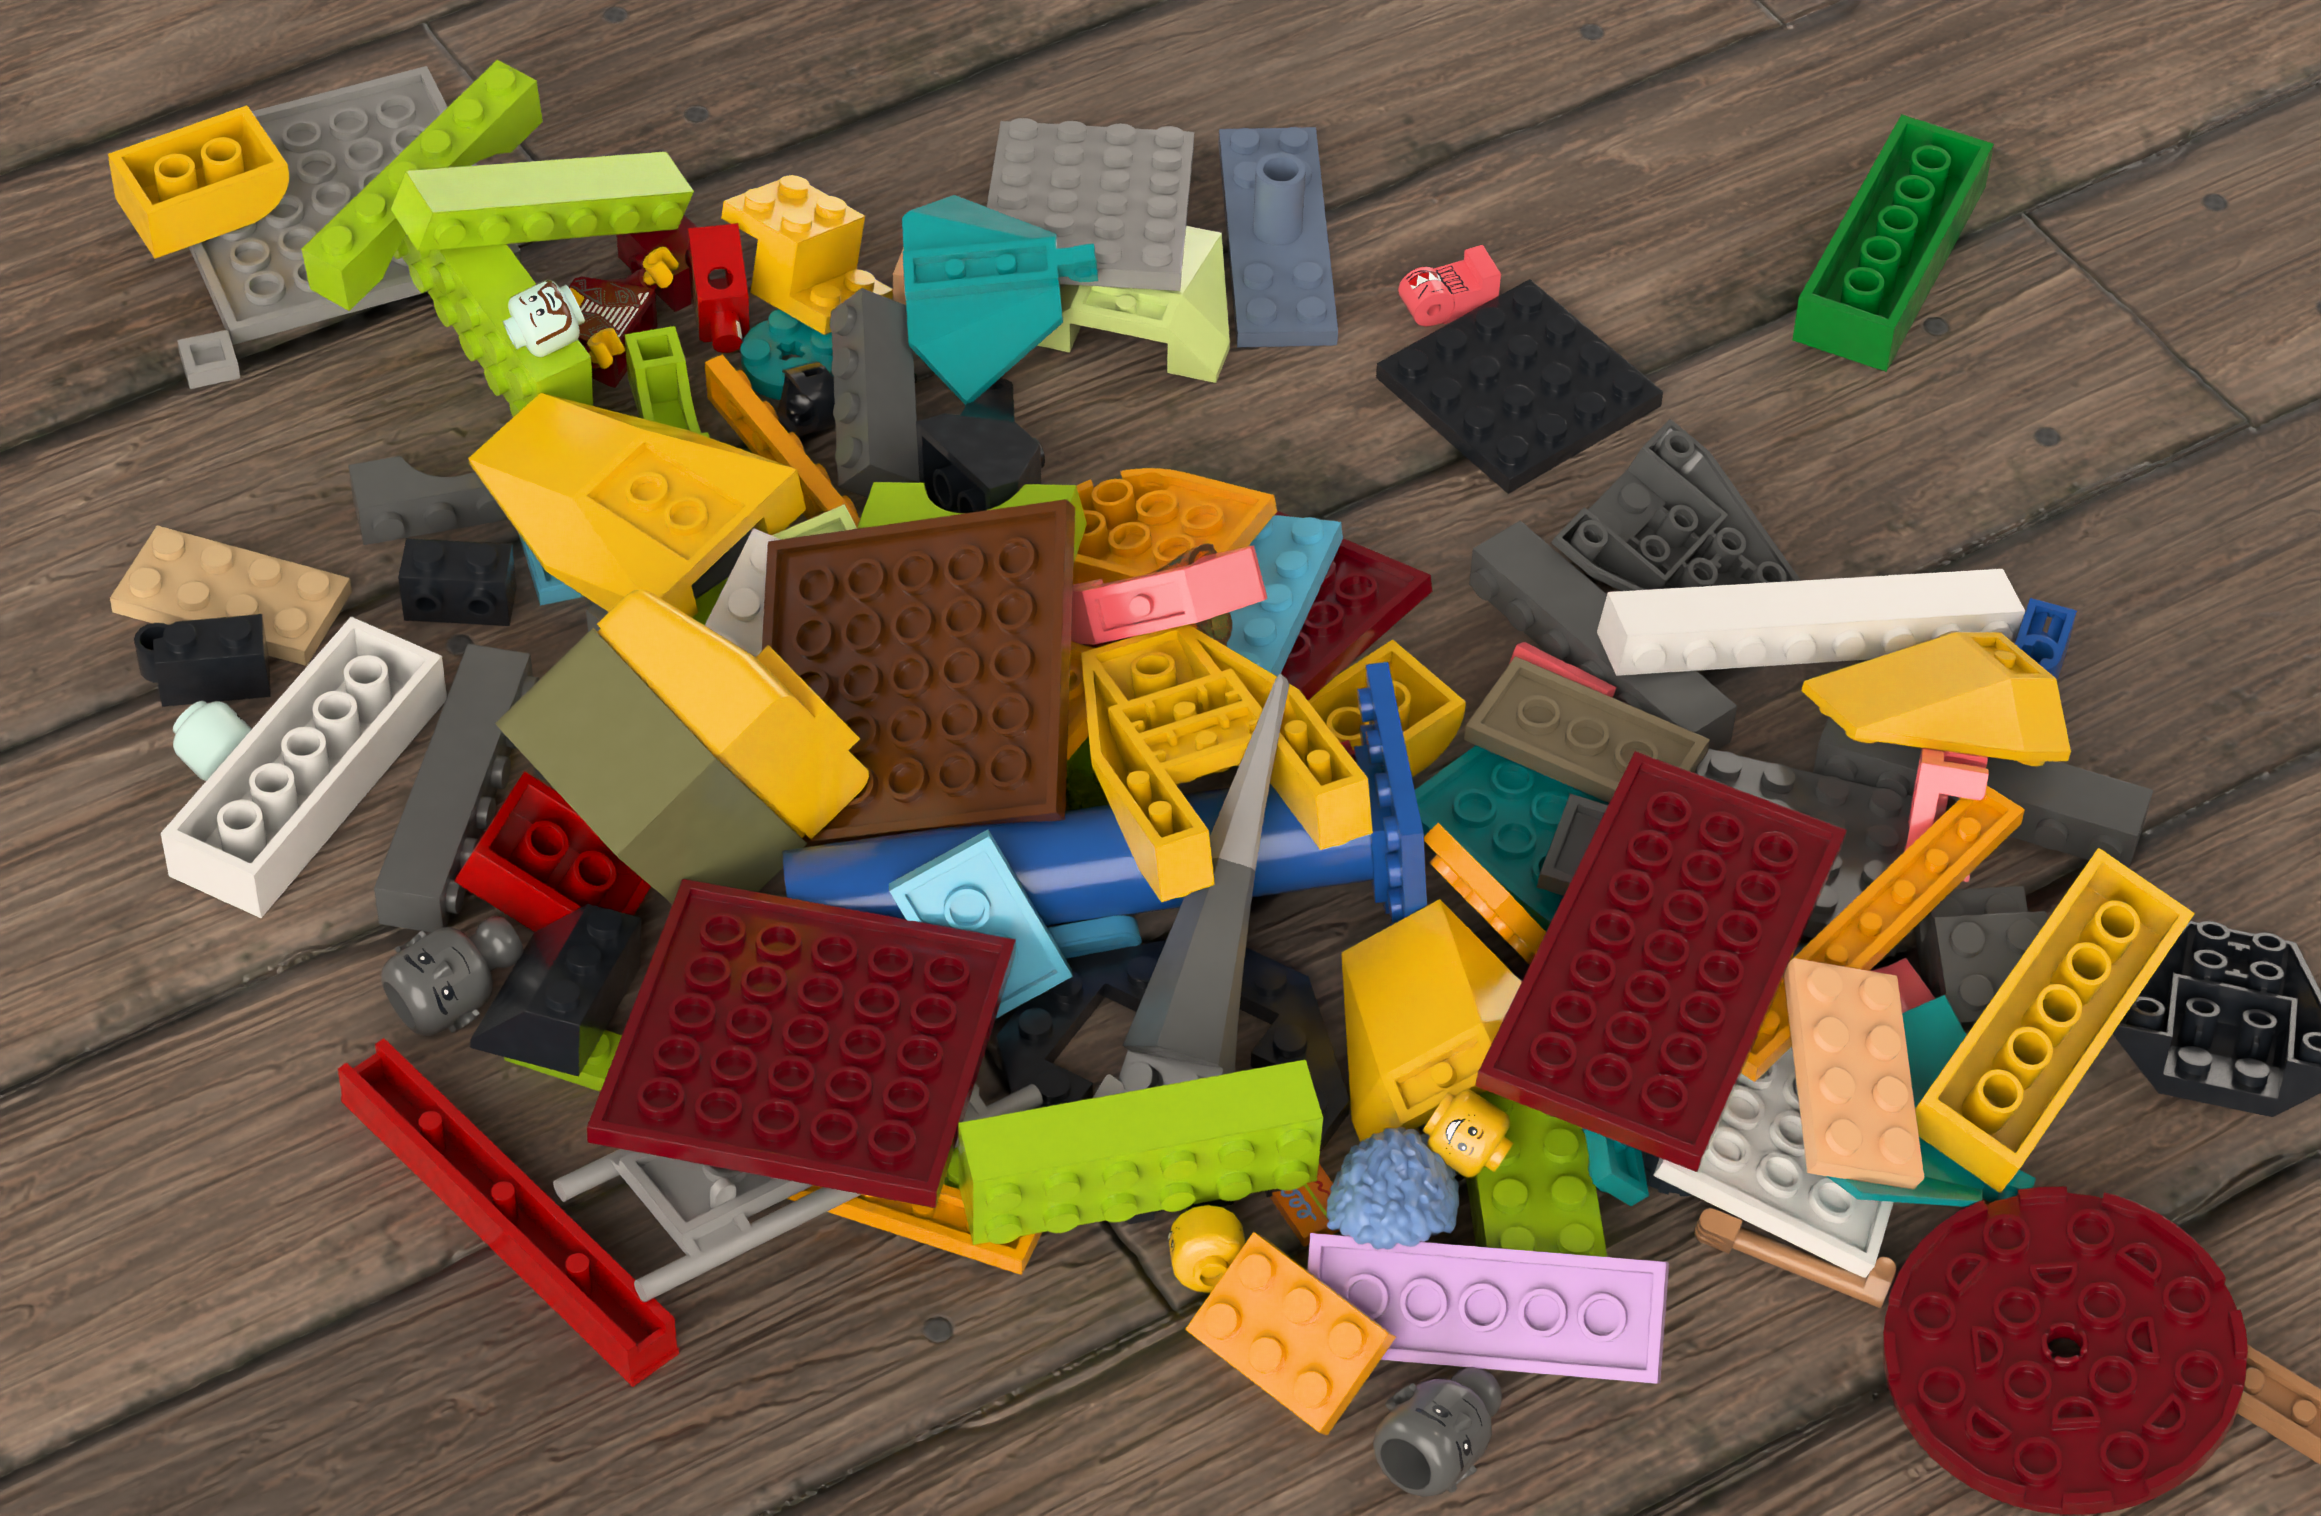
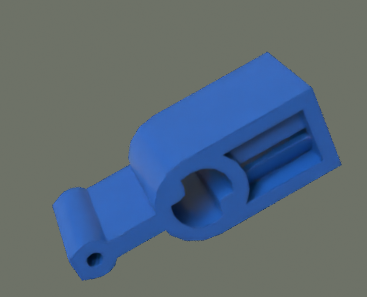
(2050, 647)

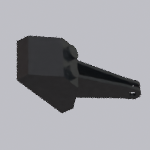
(977, 456)

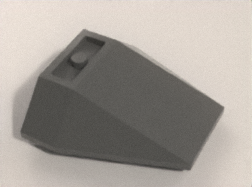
(1673, 525)

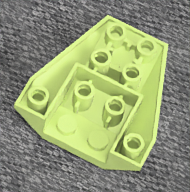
(1188, 319)

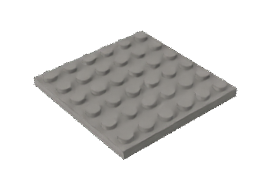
(332, 153)

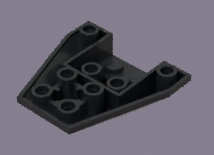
(2229, 1022)

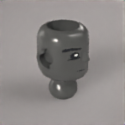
(447, 976)
(1437, 1431)

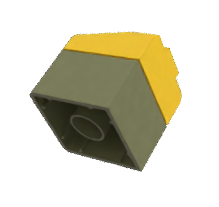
(686, 748)

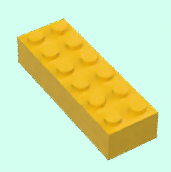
(2049, 1020)

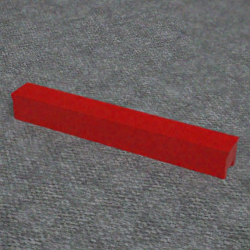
(509, 1213)

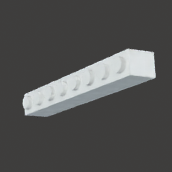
(1800, 620)

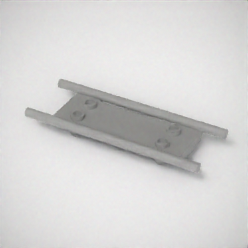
(710, 1205)

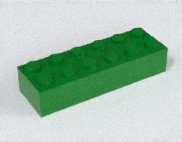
(1892, 243)

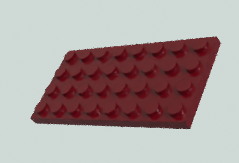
(1662, 961)

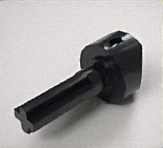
(807, 399)

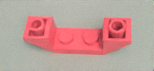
(1166, 597)

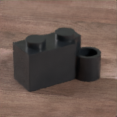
(205, 659)

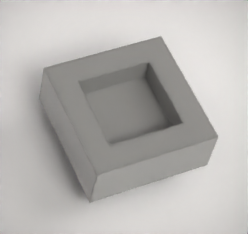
(208, 359)

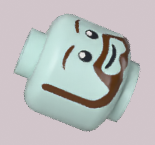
(543, 318)

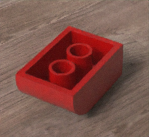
(546, 861)

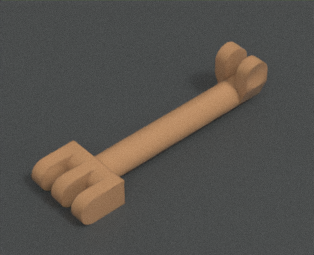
(1725, 1233)

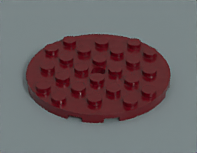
(2080, 1431)

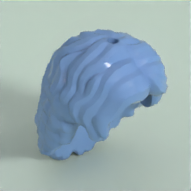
(1393, 1191)

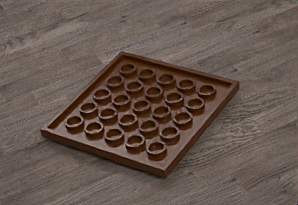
(941, 658)

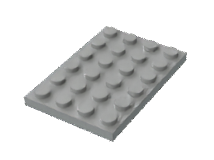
(1102, 189)

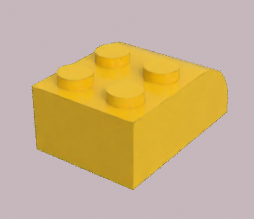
(199, 181)
(1426, 705)

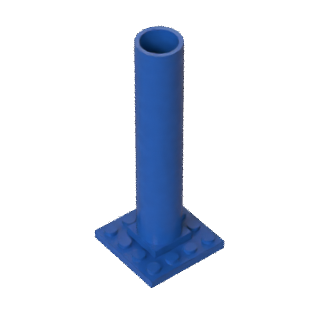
(1086, 869)

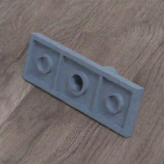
(1277, 237)

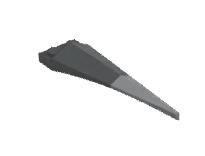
(1193, 997)

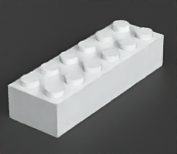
(304, 767)

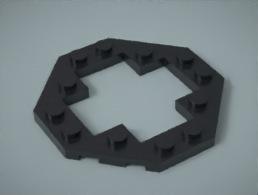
(1268, 992)

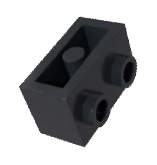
(457, 582)

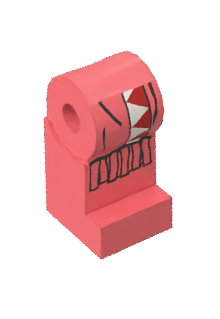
(1452, 289)

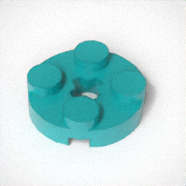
(772, 340)

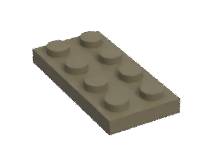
(1574, 730)

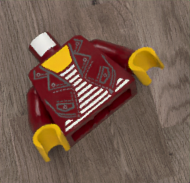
(619, 309)

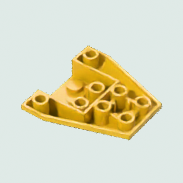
(1953, 696)
(1419, 1017)

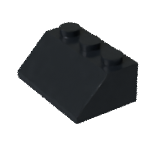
(563, 990)

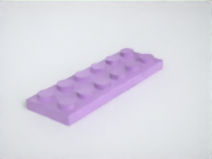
(1505, 1306)

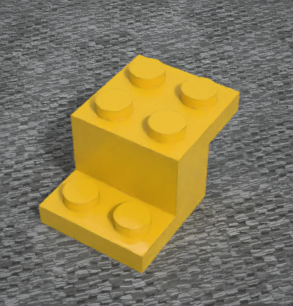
(803, 249)

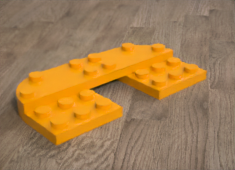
(1145, 524)

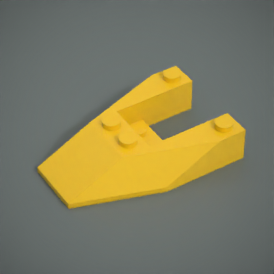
(1184, 709)

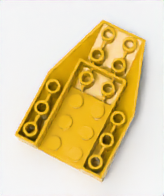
(629, 499)

